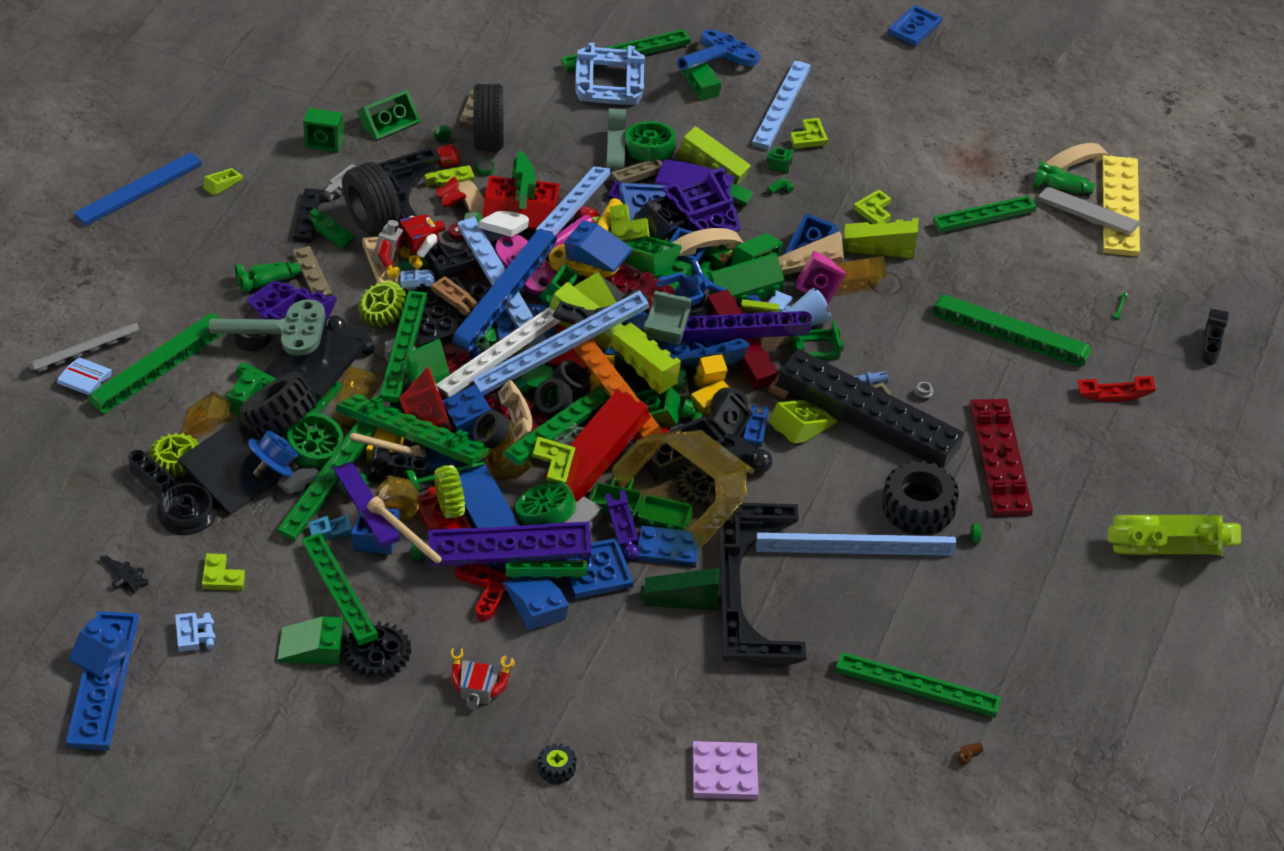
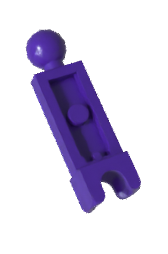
(623, 524)

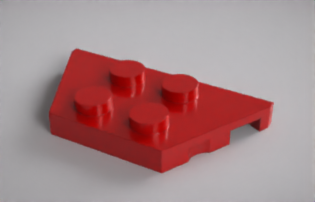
(425, 401)
(432, 515)

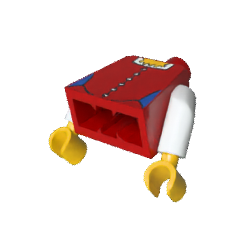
(420, 235)

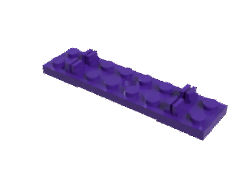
(529, 543)

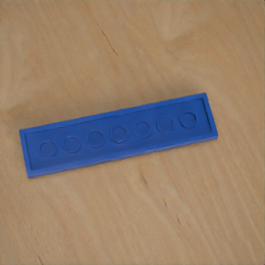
(100, 698)

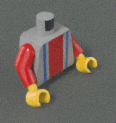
(389, 246)
(479, 681)

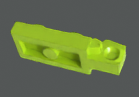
(441, 177)

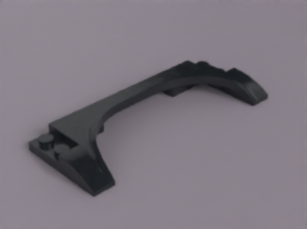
(404, 175)
(736, 538)

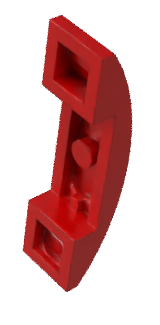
(1117, 392)

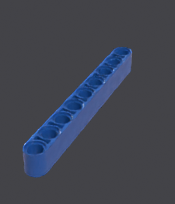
(504, 289)

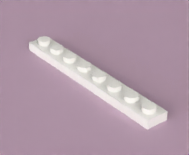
(497, 353)

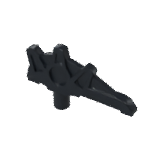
(126, 574)

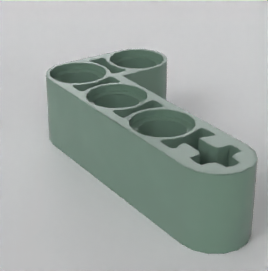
(615, 139)

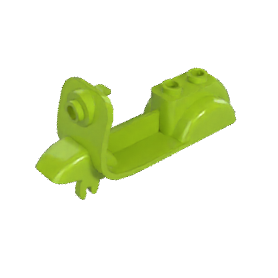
(1172, 534)

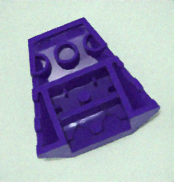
(684, 174)
(706, 202)
(277, 297)

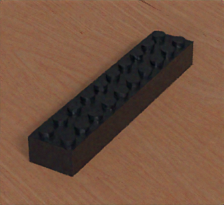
(870, 409)

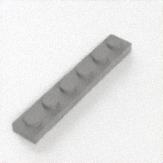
(77, 350)

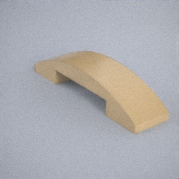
(1077, 154)
(474, 199)
(707, 238)
(518, 409)

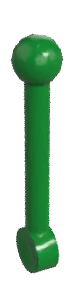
(1117, 315)

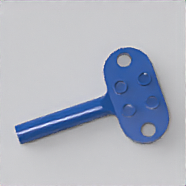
(720, 46)

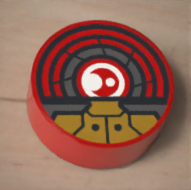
(454, 232)

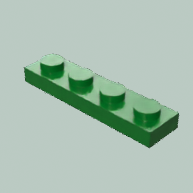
(551, 568)

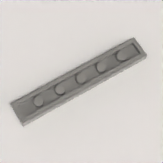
(1088, 211)

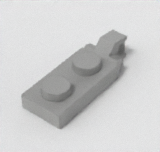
(335, 185)

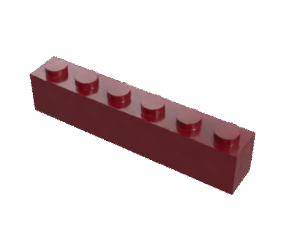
(756, 360)

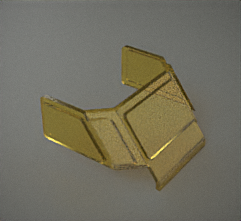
(706, 454)

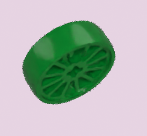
(650, 141)
(314, 440)
(546, 504)

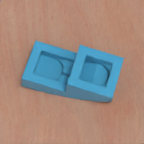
(332, 529)

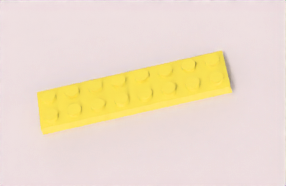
(1121, 196)

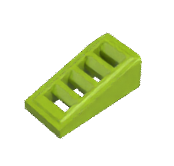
(221, 181)

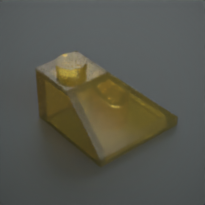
(206, 413)

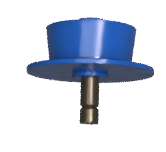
(273, 452)

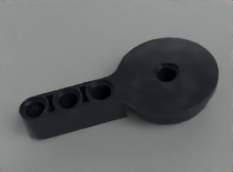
(175, 500)

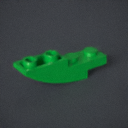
(524, 179)

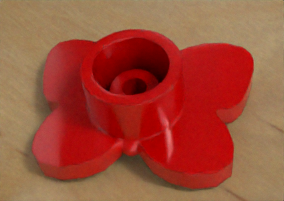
(450, 193)

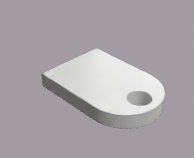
(505, 223)

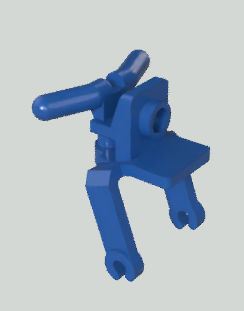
(690, 287)

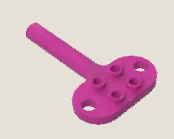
(544, 271)

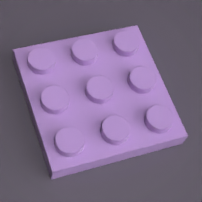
(725, 770)

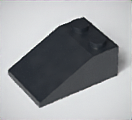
(662, 217)

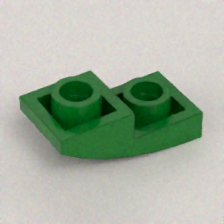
(740, 195)

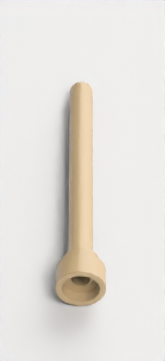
(415, 450)
(377, 507)

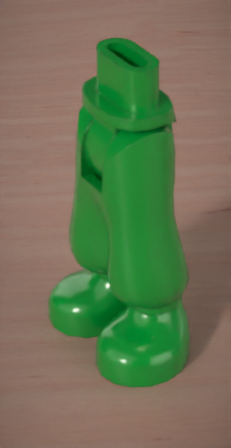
(1062, 180)
(263, 274)

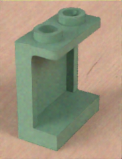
(667, 318)

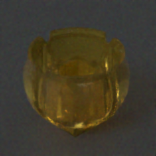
(399, 495)

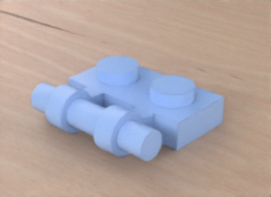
(412, 278)
(187, 631)

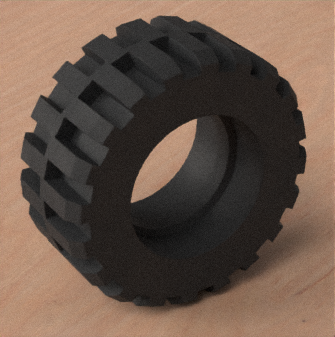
(278, 405)
(918, 515)

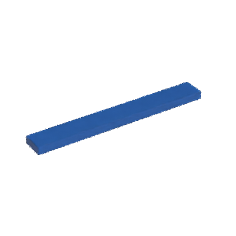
(137, 189)

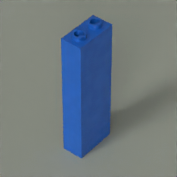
(484, 502)

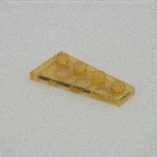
(357, 382)

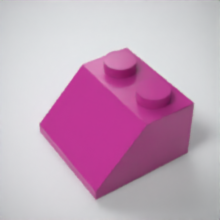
(820, 274)

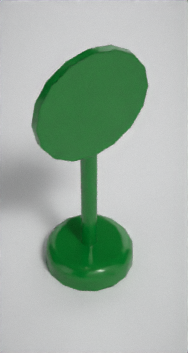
(410, 474)

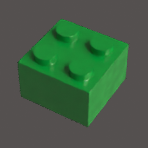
(323, 130)

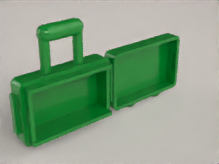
(651, 509)

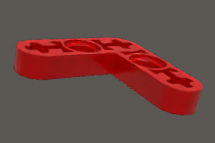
(492, 587)

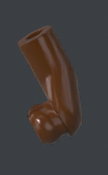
(967, 751)

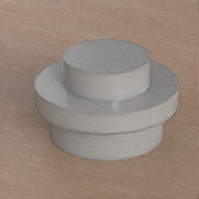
(924, 390)

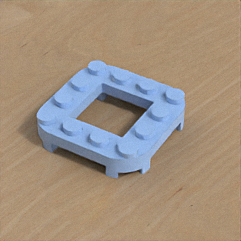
(612, 57)

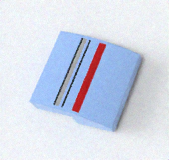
(84, 376)

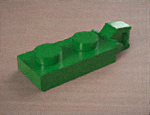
(331, 229)

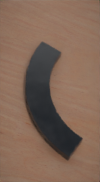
(575, 314)

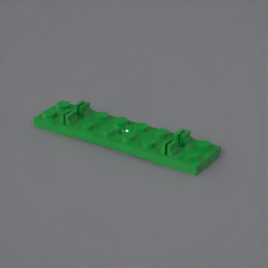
(407, 426)

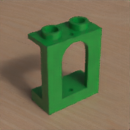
(831, 335)

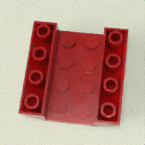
(502, 193)

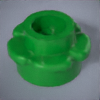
(416, 553)

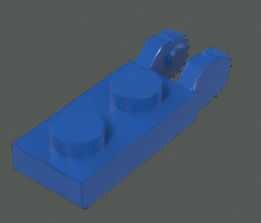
(756, 427)

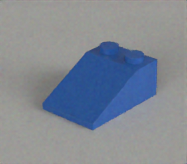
(811, 230)
(596, 247)
(537, 600)

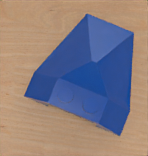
(691, 351)

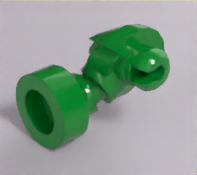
(688, 410)

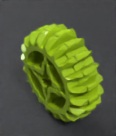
(382, 303)
(169, 449)
(449, 492)

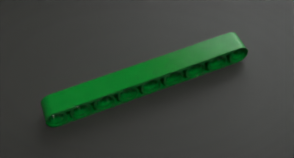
(1011, 330)
(153, 365)

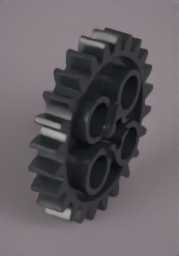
(696, 486)
(381, 655)

